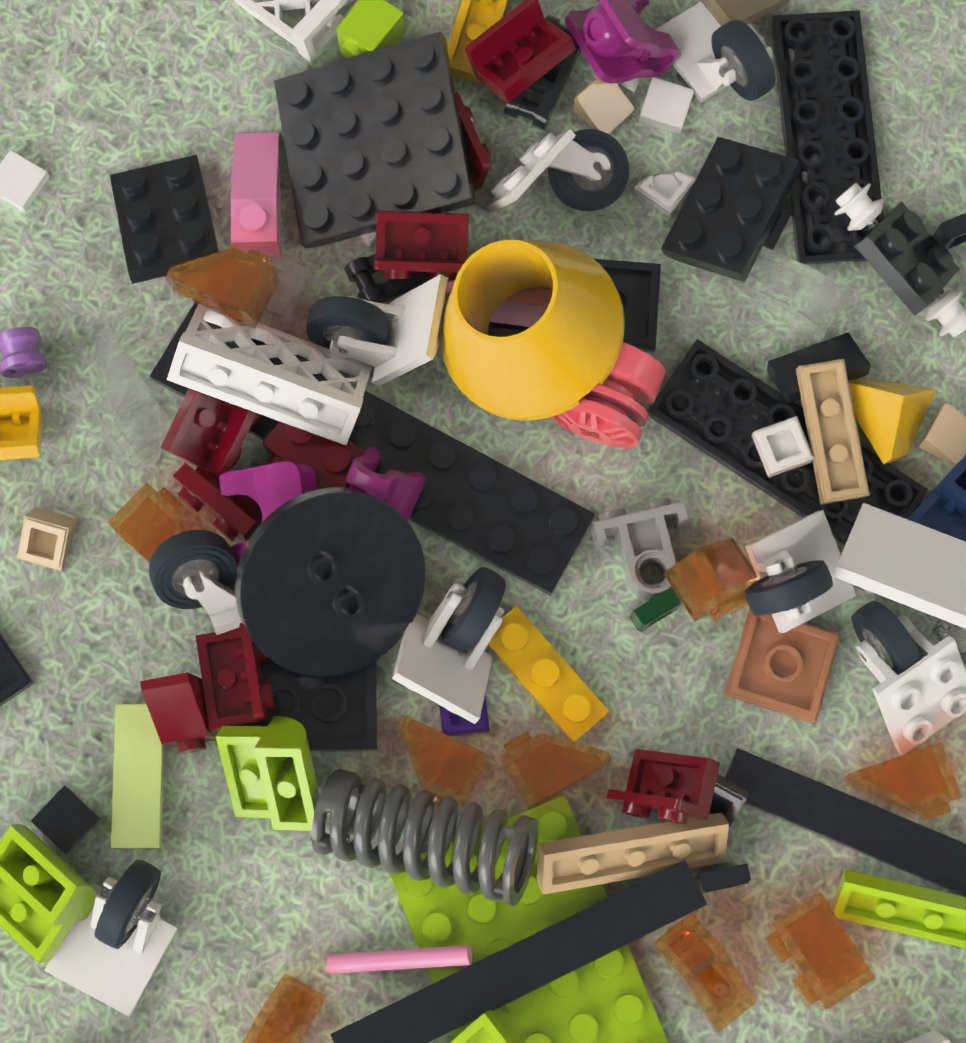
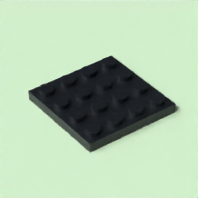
(373, 139)

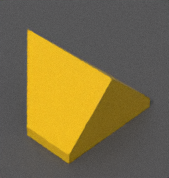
(889, 414)

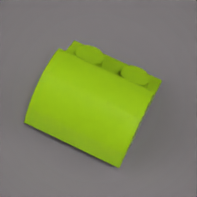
(270, 772)
(39, 893)

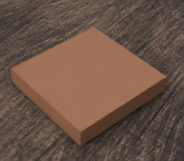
(783, 669)

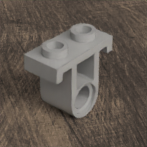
(642, 541)

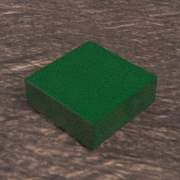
(655, 609)

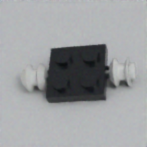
(906, 257)

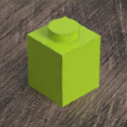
(369, 27)

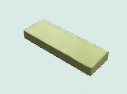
(136, 780)

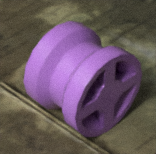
(21, 352)

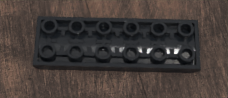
(825, 128)
(722, 405)

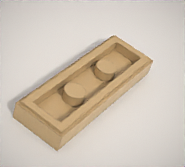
(832, 431)

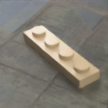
(630, 853)

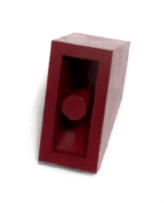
(178, 711)

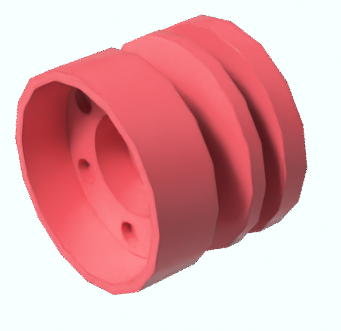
(613, 410)

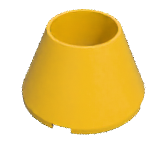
(553, 360)

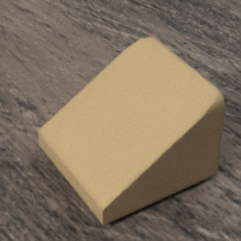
(603, 106)
(946, 435)
(46, 538)

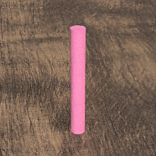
(400, 959)

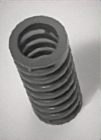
(367, 804)

